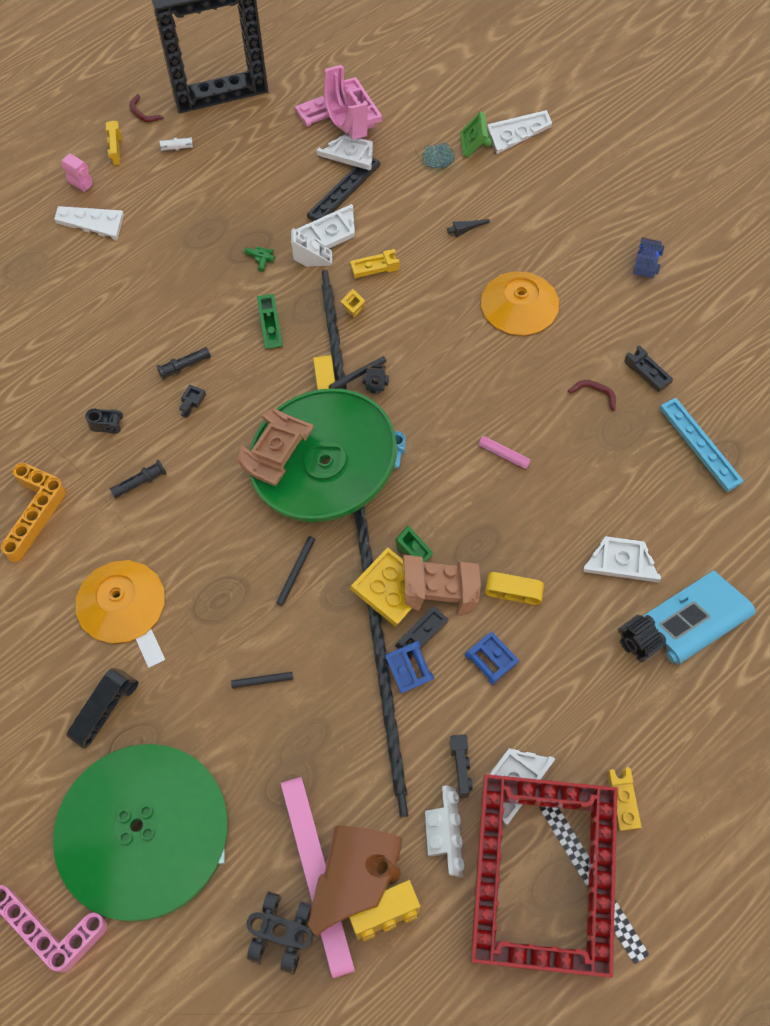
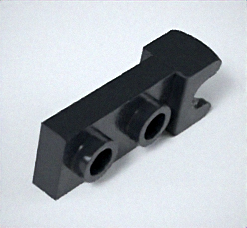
(648, 369)
(459, 749)

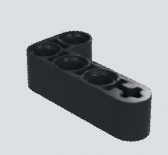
(100, 706)

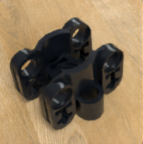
(266, 933)

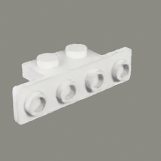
(444, 831)

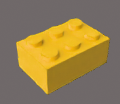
(395, 906)

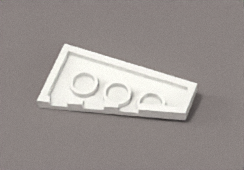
(515, 130)
(101, 221)

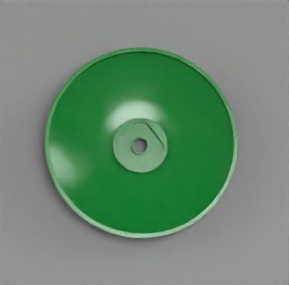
(360, 450)
(150, 870)

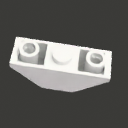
(309, 251)

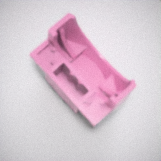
(350, 114)

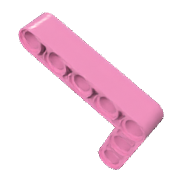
(42, 933)

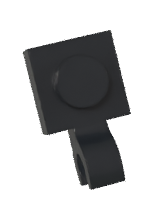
(191, 397)

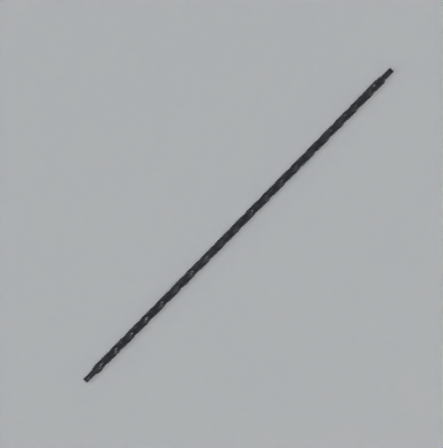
(366, 560)

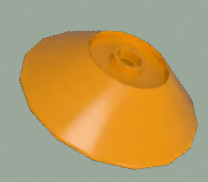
(520, 303)
(121, 617)

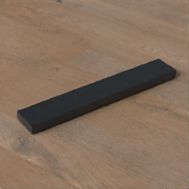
(341, 191)

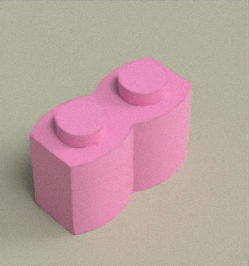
(77, 172)

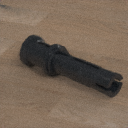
(176, 366)
(146, 475)

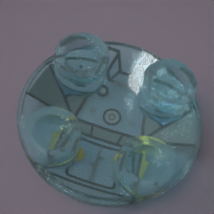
(438, 155)

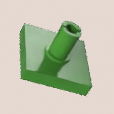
(475, 134)

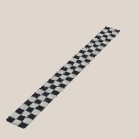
(581, 862)

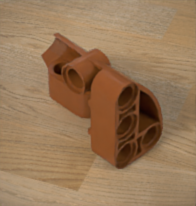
(355, 875)

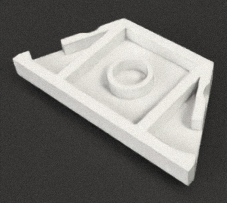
(349, 151)
(331, 228)
(623, 559)
(523, 766)

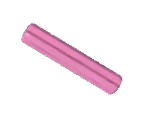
(504, 452)

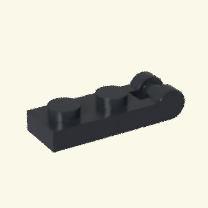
(423, 630)

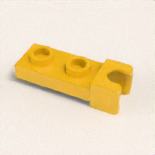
(113, 139)
(375, 264)
(627, 808)

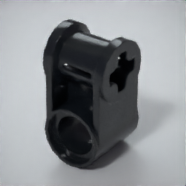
(107, 420)

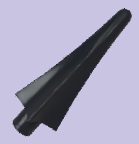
(461, 227)

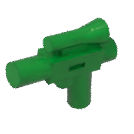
(261, 256)

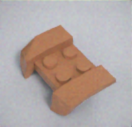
(274, 446)
(441, 583)

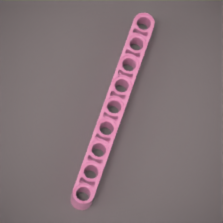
(314, 865)

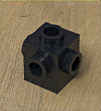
(375, 372)

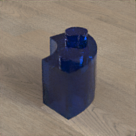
(648, 257)

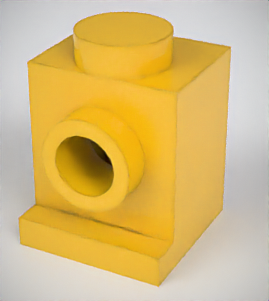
(353, 303)

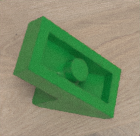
(412, 545)

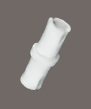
(176, 144)

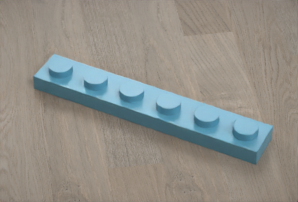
(701, 445)

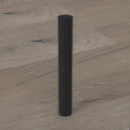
(262, 679)

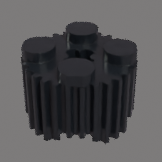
(641, 637)

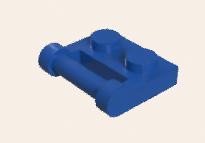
(498, 655)
(403, 670)

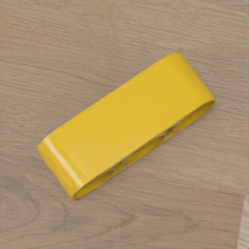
(323, 371)
(514, 588)

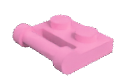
(312, 111)

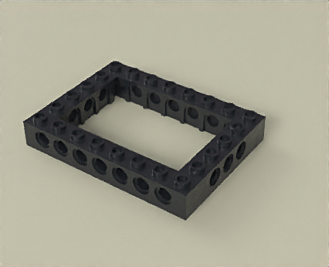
(217, 90)

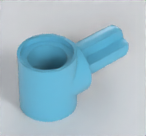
(400, 447)

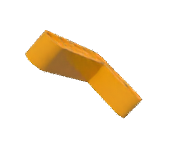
(34, 510)

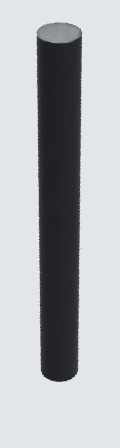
(352, 376)
(295, 571)

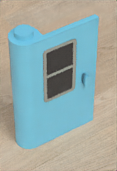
(700, 616)

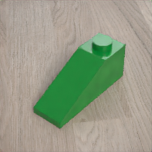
(269, 321)

